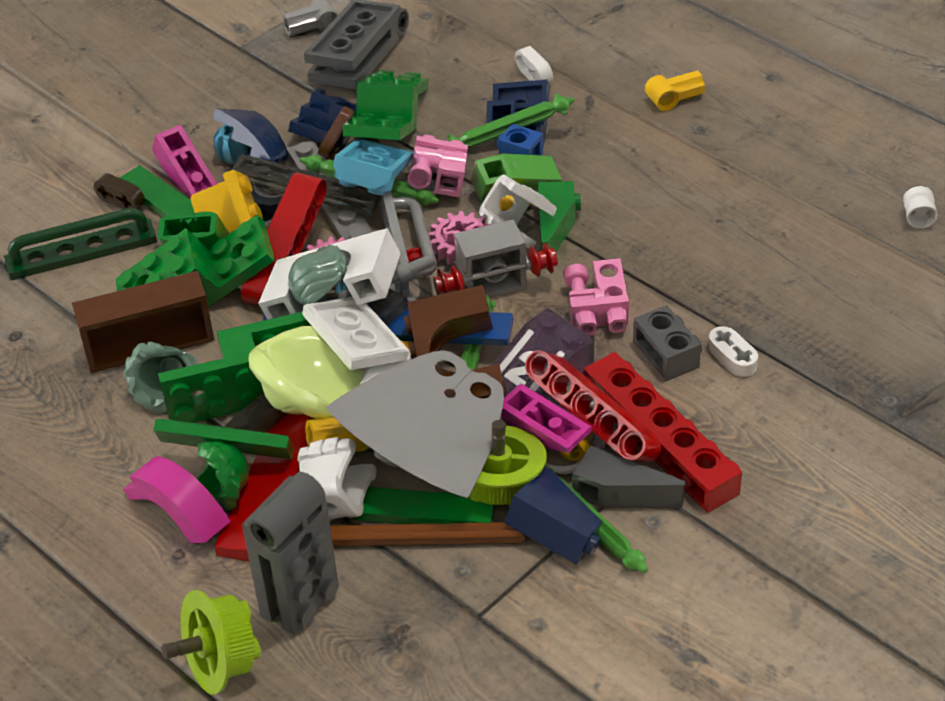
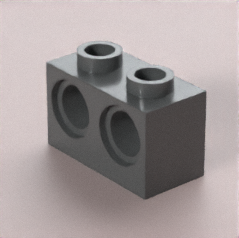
(667, 342)

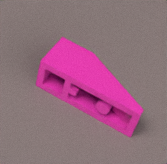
(182, 161)
(543, 419)

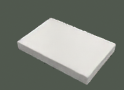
(355, 333)

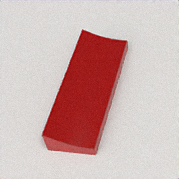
(264, 478)

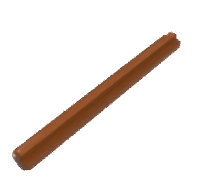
(424, 534)

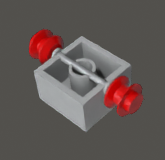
(494, 259)

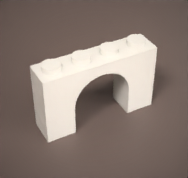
(368, 274)

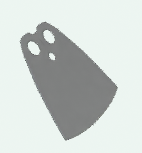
(419, 427)

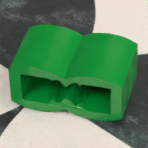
(204, 225)

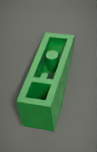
(557, 227)

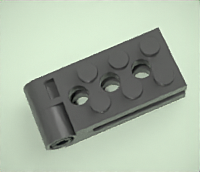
(355, 43)
(292, 552)

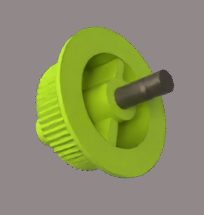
(512, 463)
(215, 639)

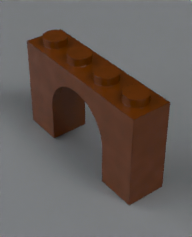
(446, 317)

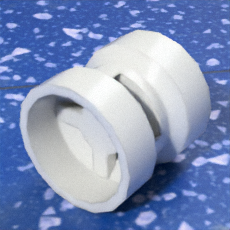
(920, 207)

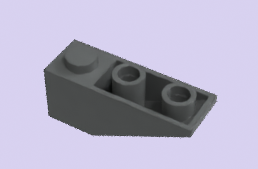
(621, 483)

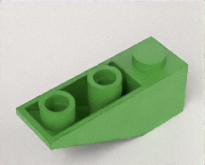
(519, 167)

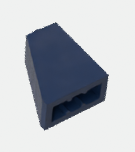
(554, 517)

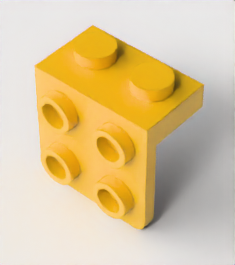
(229, 200)

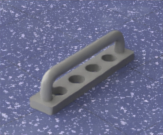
(390, 221)

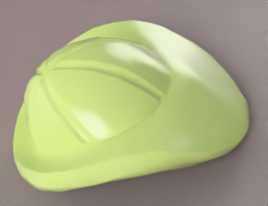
(302, 372)

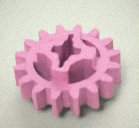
(443, 233)

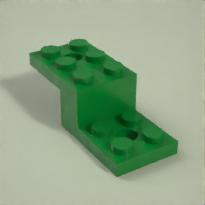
(386, 105)
(218, 267)
(226, 381)

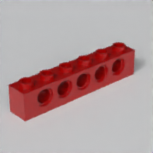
(685, 451)

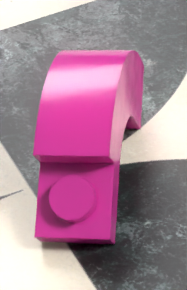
(180, 496)

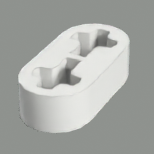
(533, 65)
(737, 349)

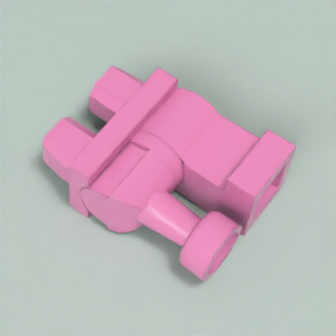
(438, 157)
(604, 303)

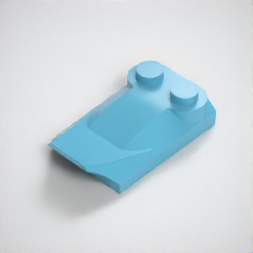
(370, 165)

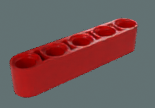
(288, 227)
(605, 410)

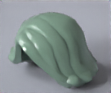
(316, 274)
(143, 371)

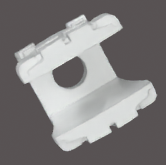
(522, 198)
(342, 484)

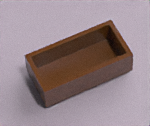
(158, 312)

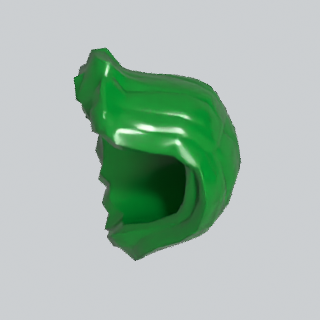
(223, 473)

